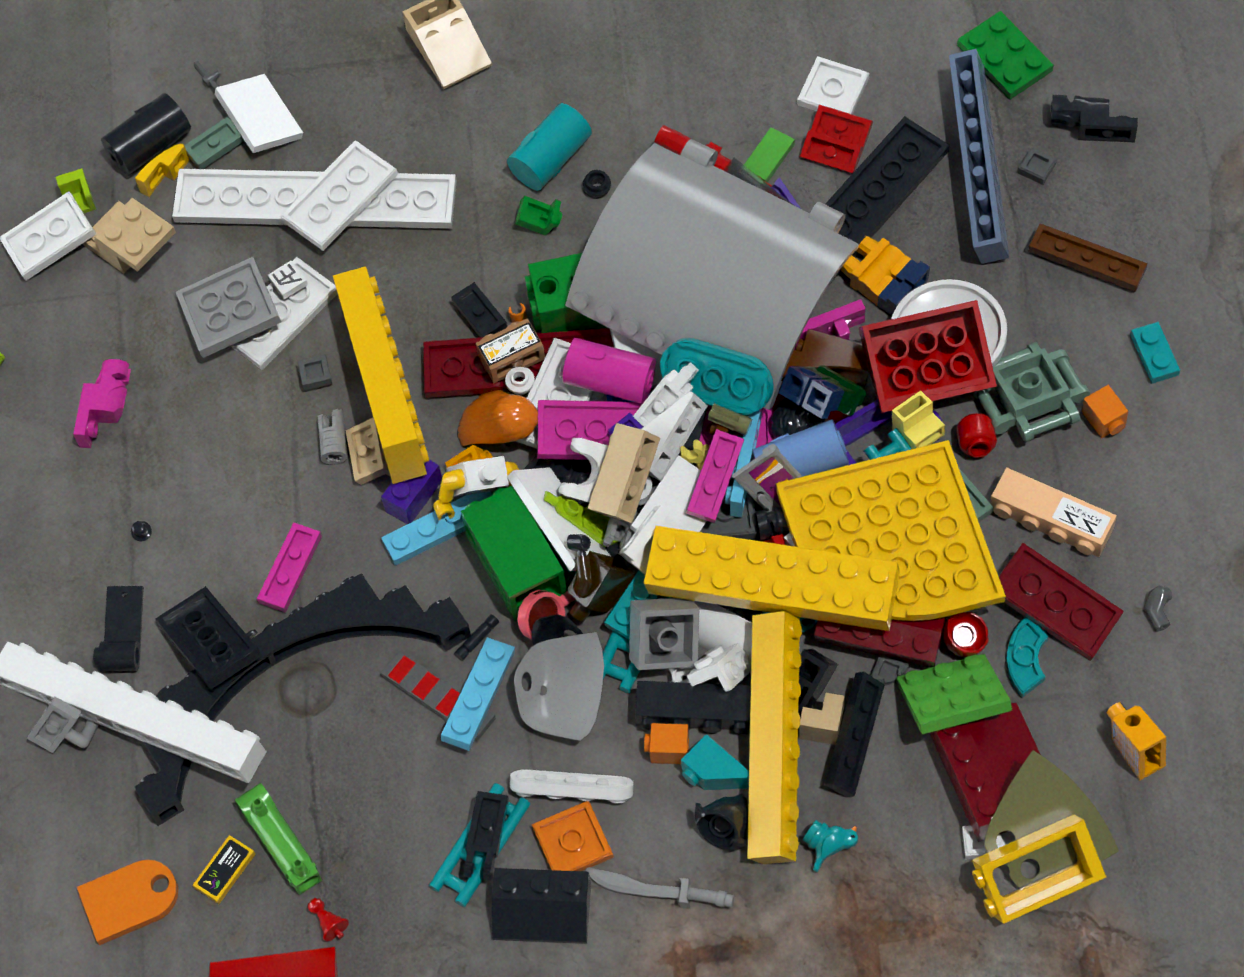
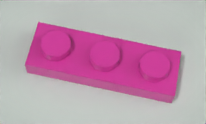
(715, 476)
(289, 567)

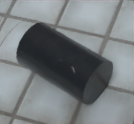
(146, 133)

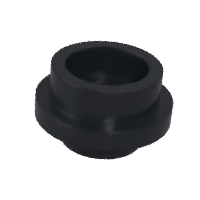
(594, 177)

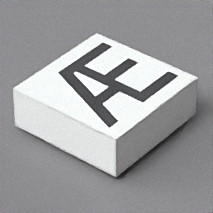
(287, 280)

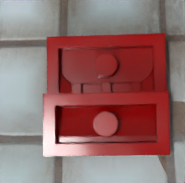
(836, 139)

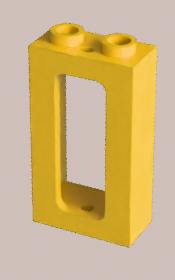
(1044, 891)

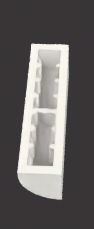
(723, 628)

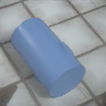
(812, 449)

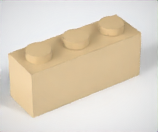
(623, 473)

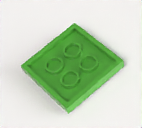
(953, 693)

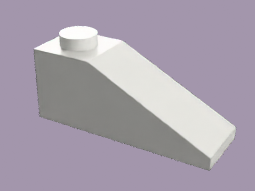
(673, 429)

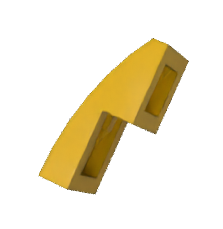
(164, 165)

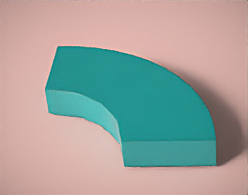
(1023, 657)

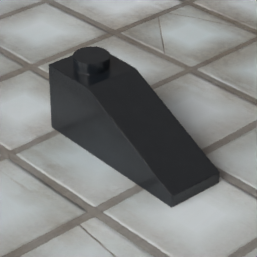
(813, 677)

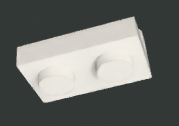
(728, 664)

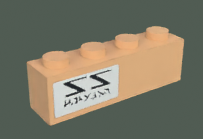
(1052, 512)

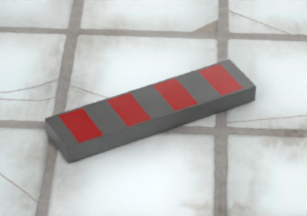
(426, 688)

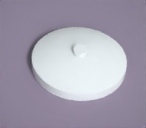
(953, 292)

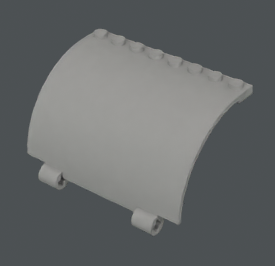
(707, 260)

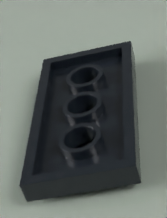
(201, 653)

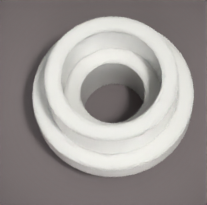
(522, 387)

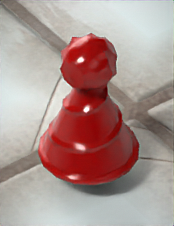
(331, 924)

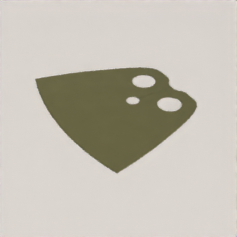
(1037, 799)

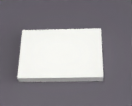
(258, 113)
(47, 235)
(675, 495)

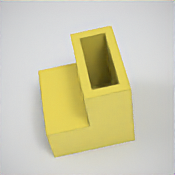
(917, 421)

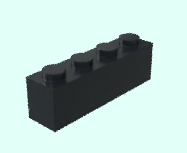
(698, 706)

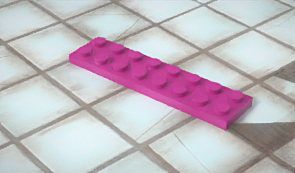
(590, 420)

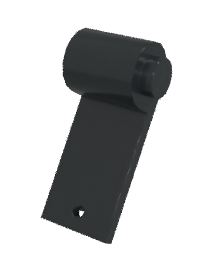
(122, 630)

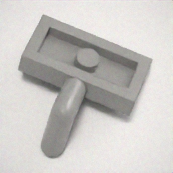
(57, 724)

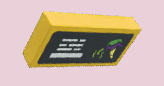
(224, 869)

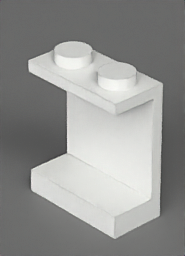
(639, 545)

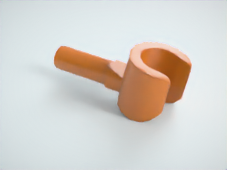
(520, 316)

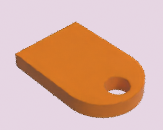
(126, 899)

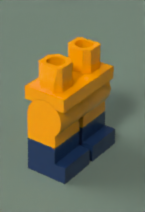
(884, 273)

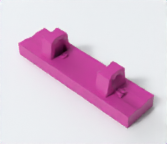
(837, 321)

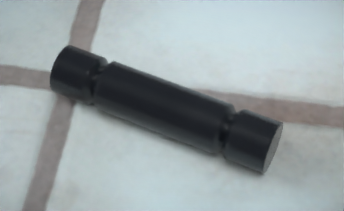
(476, 637)

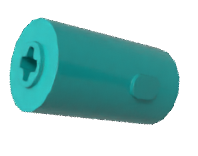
(549, 146)

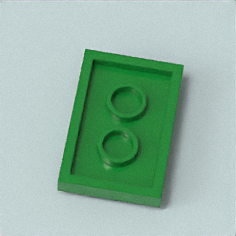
(1007, 55)

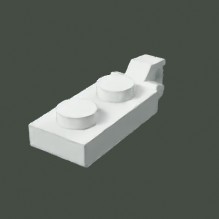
(666, 393)

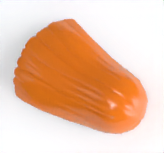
(497, 419)

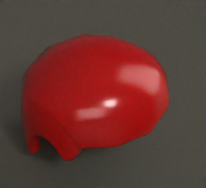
(965, 634)

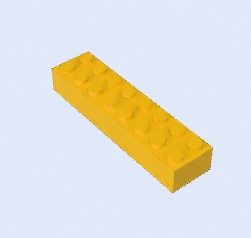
(382, 375)
(772, 577)

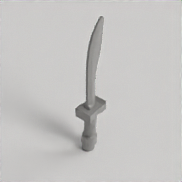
(626, 885)

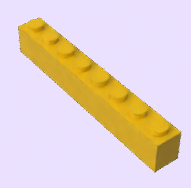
(774, 738)

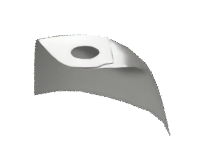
(574, 680)

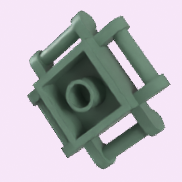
(1032, 387)

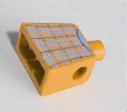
(1138, 739)

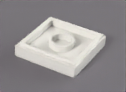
(833, 86)

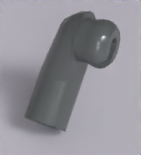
(1154, 607)

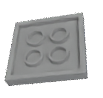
(228, 307)

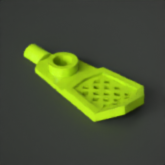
(583, 518)

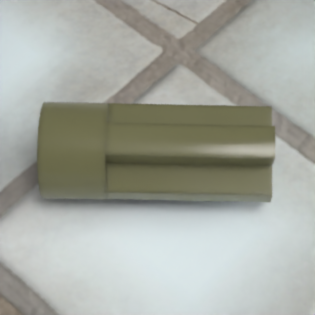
(730, 419)

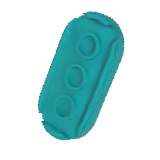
(724, 375)

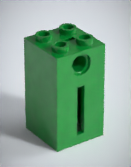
(548, 292)
(512, 548)

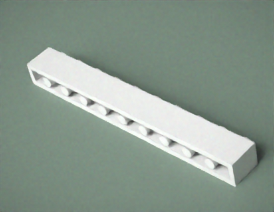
(132, 712)

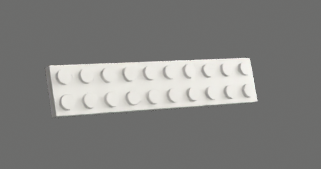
(266, 195)

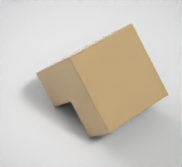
(823, 724)

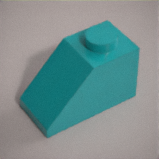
(713, 767)

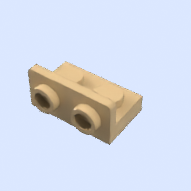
(366, 452)

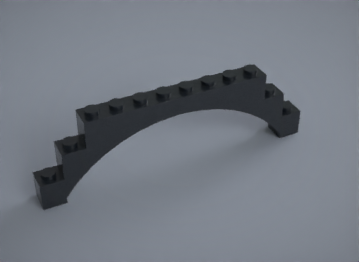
(334, 615)

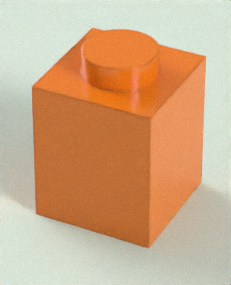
(1105, 412)
(667, 743)

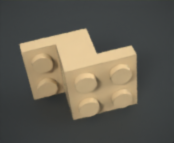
(129, 235)

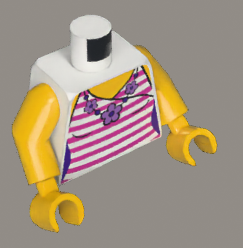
(472, 478)

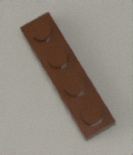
(1087, 257)

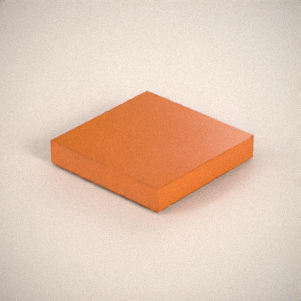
(573, 839)

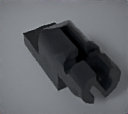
(1092, 119)

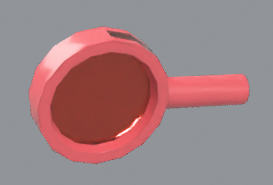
(539, 605)

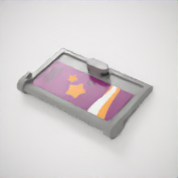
(763, 475)

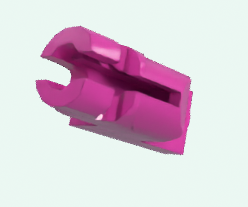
(101, 401)

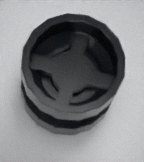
(779, 524)

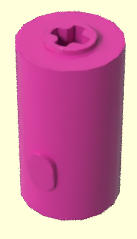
(609, 370)

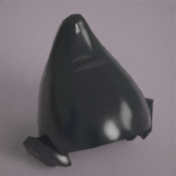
(725, 816)

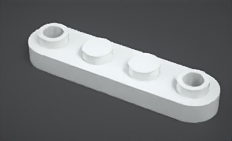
(565, 784)

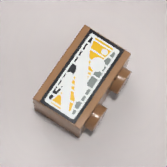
(510, 348)

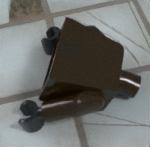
(598, 578)

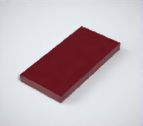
(1058, 602)

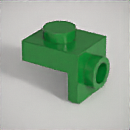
(538, 215)

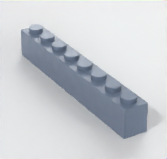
(979, 156)

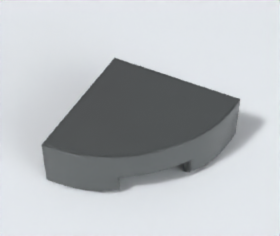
(888, 669)

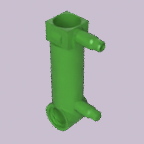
(278, 838)

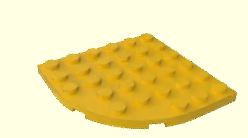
(905, 512)

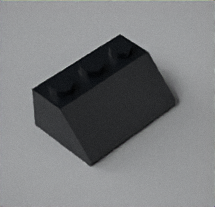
(540, 905)

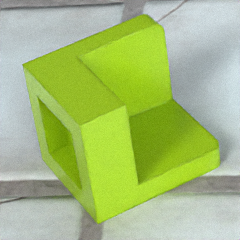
(78, 186)

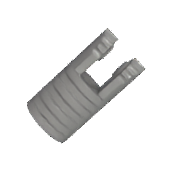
(332, 438)
(618, 531)

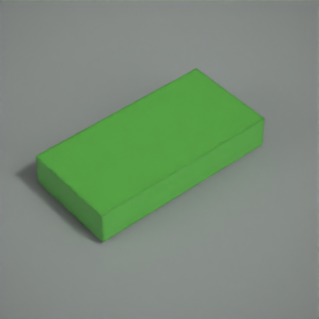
(770, 154)

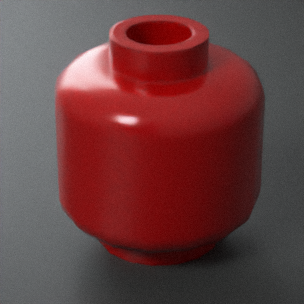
(976, 435)

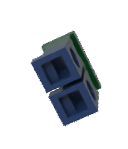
(821, 390)

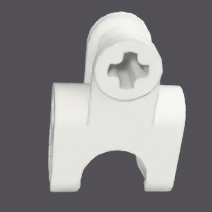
(595, 453)

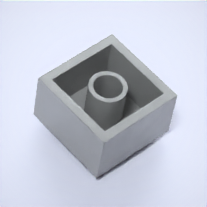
(663, 633)

